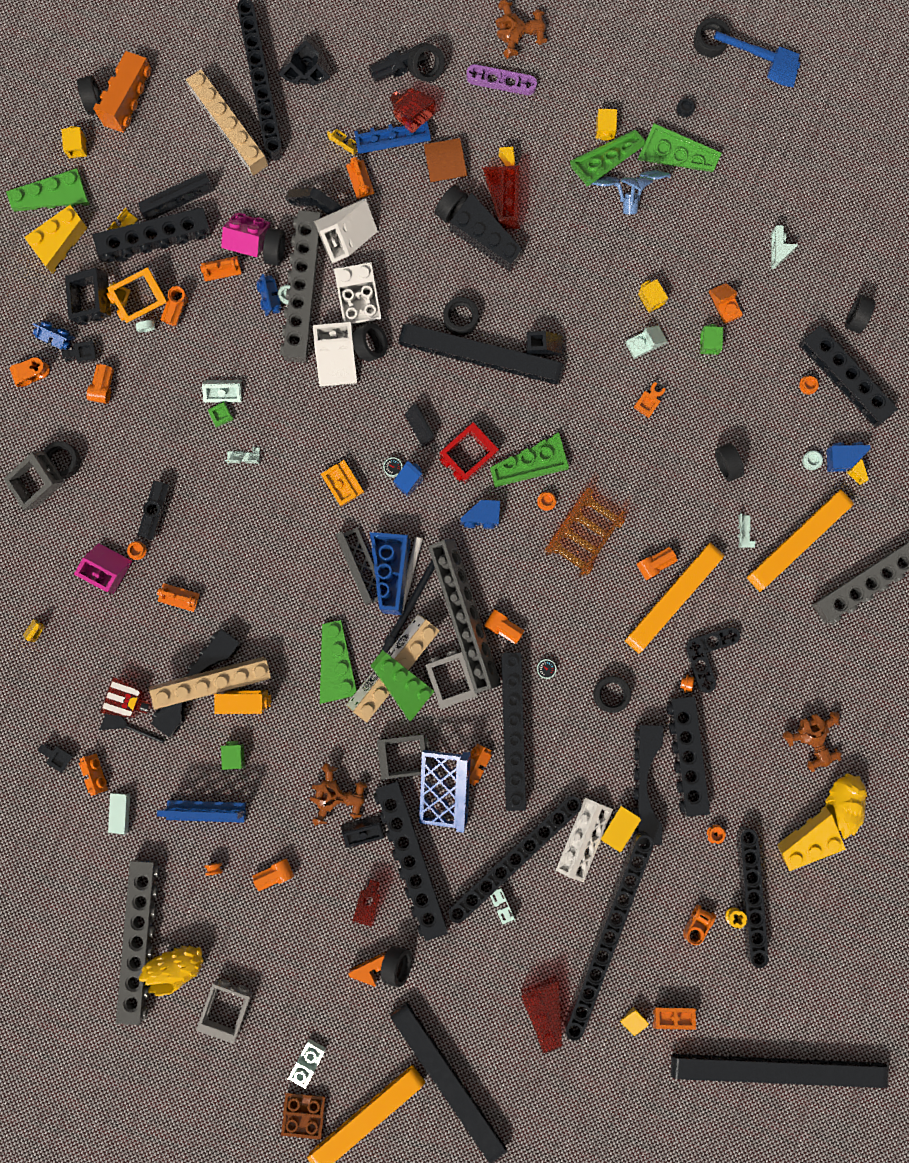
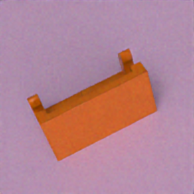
(674, 1018)

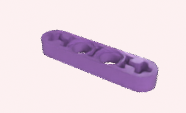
(502, 76)

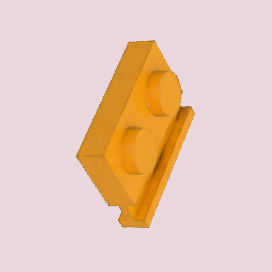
(342, 483)

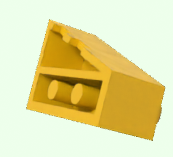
(56, 237)
(812, 841)

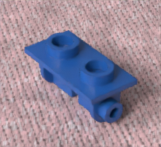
(267, 287)
(60, 336)

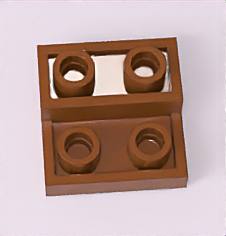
(445, 160)
(303, 1116)

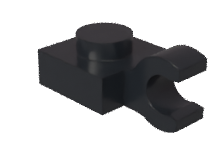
(83, 353)
(57, 758)

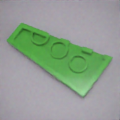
(676, 150)
(606, 157)
(54, 191)
(537, 461)
(336, 668)
(402, 685)

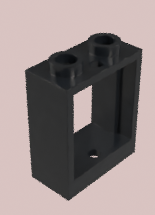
(102, 303)

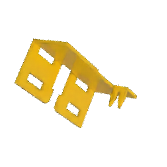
(338, 140)
(129, 220)

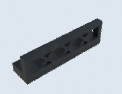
(175, 197)

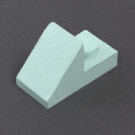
(779, 249)
(648, 340)

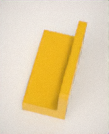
(620, 829)

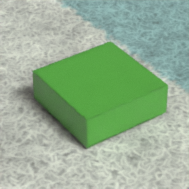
(220, 414)

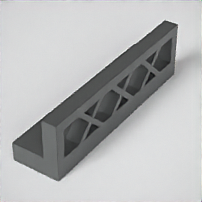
(356, 573)

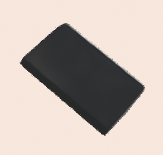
(419, 425)
(362, 831)

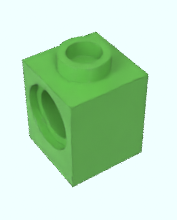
(711, 339)
(232, 755)

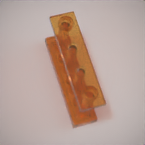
(577, 516)

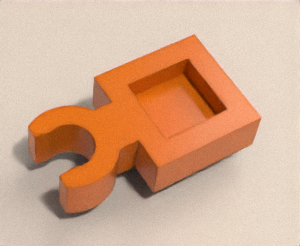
(649, 402)

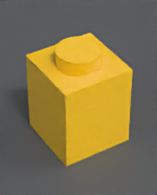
(606, 124)
(74, 142)
(652, 295)

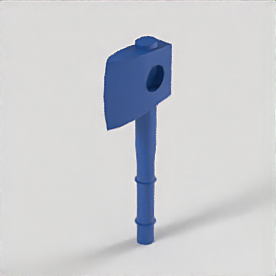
(783, 61)

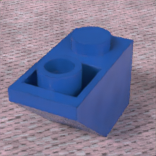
(844, 457)
(409, 478)
(484, 514)

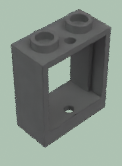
(51, 479)
(383, 757)

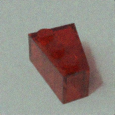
(505, 190)
(544, 1012)

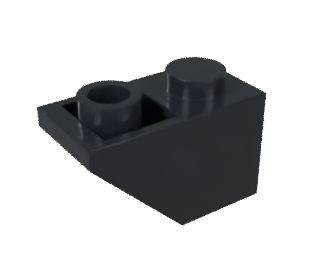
(544, 343)

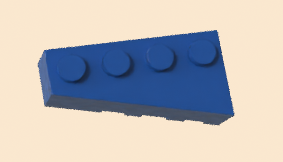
(390, 567)

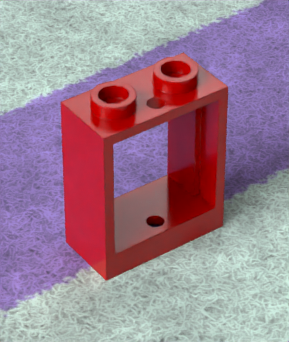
(485, 443)

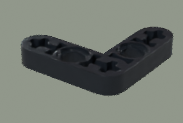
(312, 197)
(705, 648)

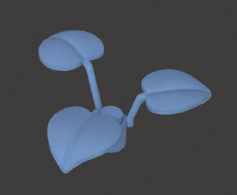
(631, 199)

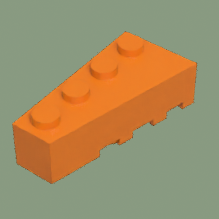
(123, 92)

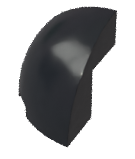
(305, 64)

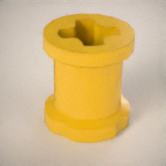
(729, 916)

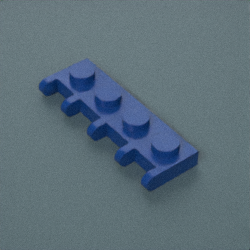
(390, 138)

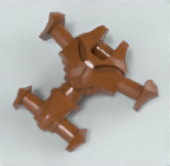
(513, 28)
(814, 734)
(329, 795)

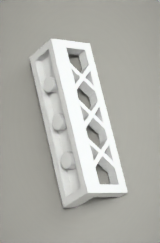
(581, 839)

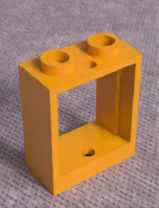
(122, 313)
(242, 702)

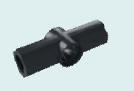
(394, 64)
(157, 497)

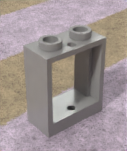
(451, 656)
(218, 1030)

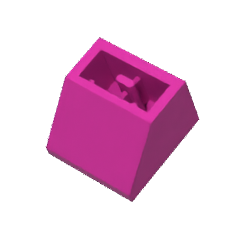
(244, 234)
(103, 568)

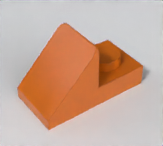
(725, 302)
(363, 971)

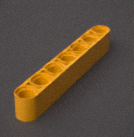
(800, 540)
(674, 598)
(368, 1117)

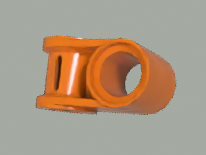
(26, 373)
(699, 924)

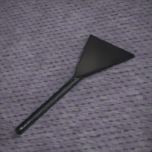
(118, 722)

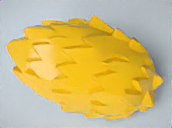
(847, 804)
(171, 970)

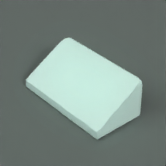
(222, 390)
(119, 813)

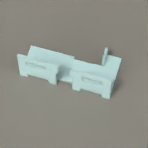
(238, 457)
(744, 536)
(505, 911)

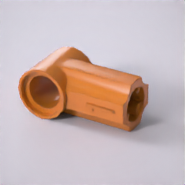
(174, 308)
(100, 388)
(653, 565)
(501, 625)
(277, 873)

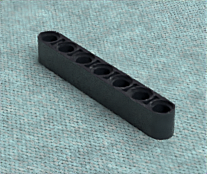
(757, 905)

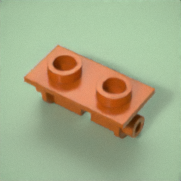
(359, 178)
(221, 268)
(178, 597)
(479, 756)
(96, 782)

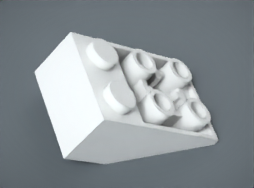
(346, 230)
(357, 293)
(335, 354)

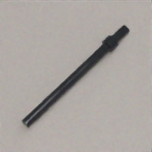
(391, 639)

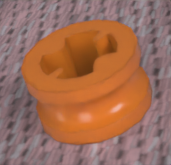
(213, 868)

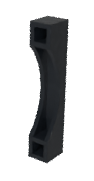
(221, 649)
(649, 742)

